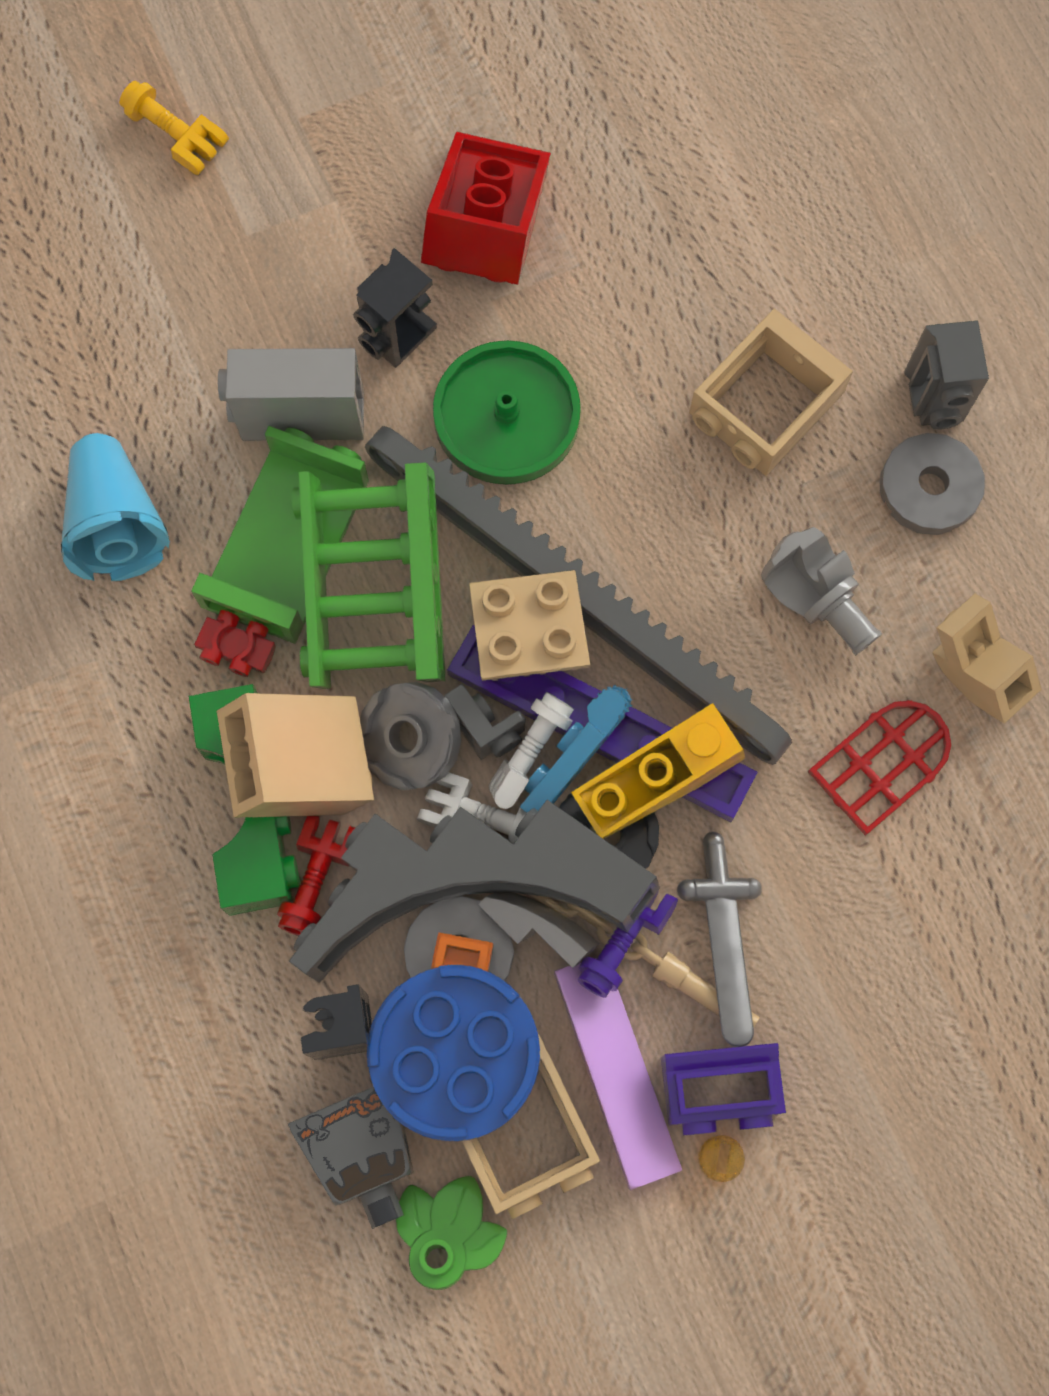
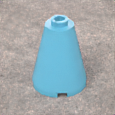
(108, 514)

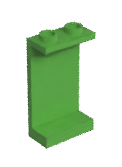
(263, 560)

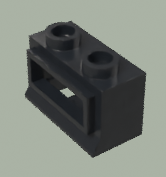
(392, 310)

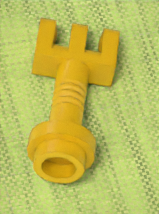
(140, 102)

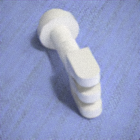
(511, 776)
(460, 788)

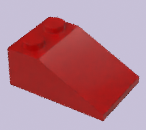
(484, 208)

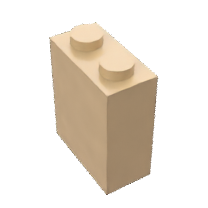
(294, 755)

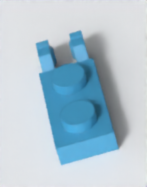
(578, 747)

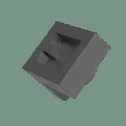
(475, 724)

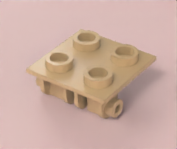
(529, 625)

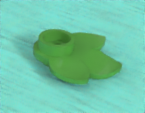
(450, 1223)

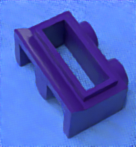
(718, 1063)

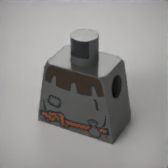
(357, 1153)

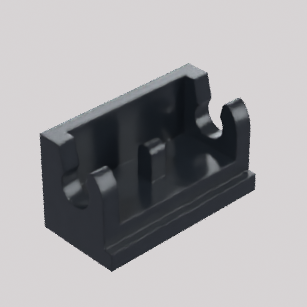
(347, 1024)

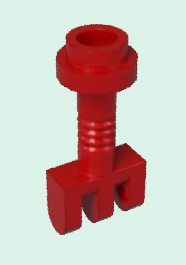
(323, 851)

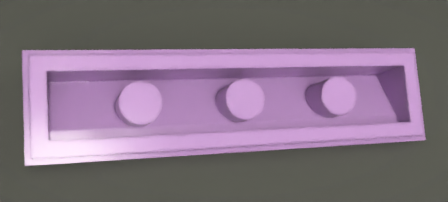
(619, 1081)

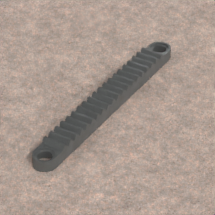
(600, 610)

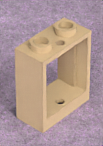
(797, 355)
(568, 1174)

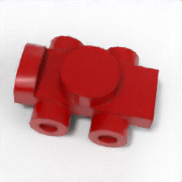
(241, 648)

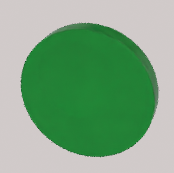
(506, 412)

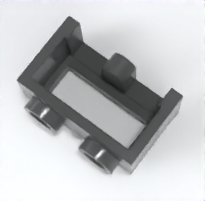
(946, 373)

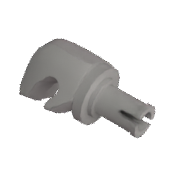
(818, 586)

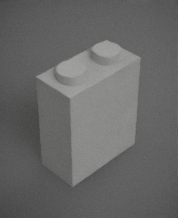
(294, 389)

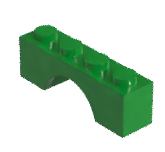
(253, 866)

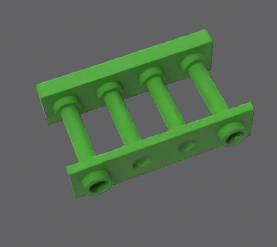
(418, 600)

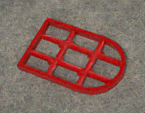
(863, 762)

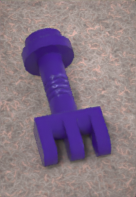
(600, 974)

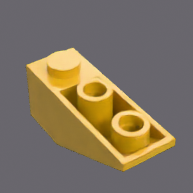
(660, 772)

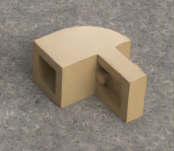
(982, 663)

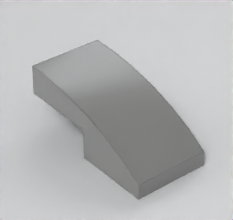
(524, 916)

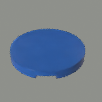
(453, 1053)

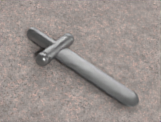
(725, 937)

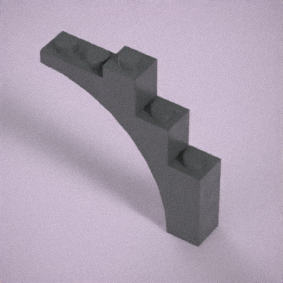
(396, 875)

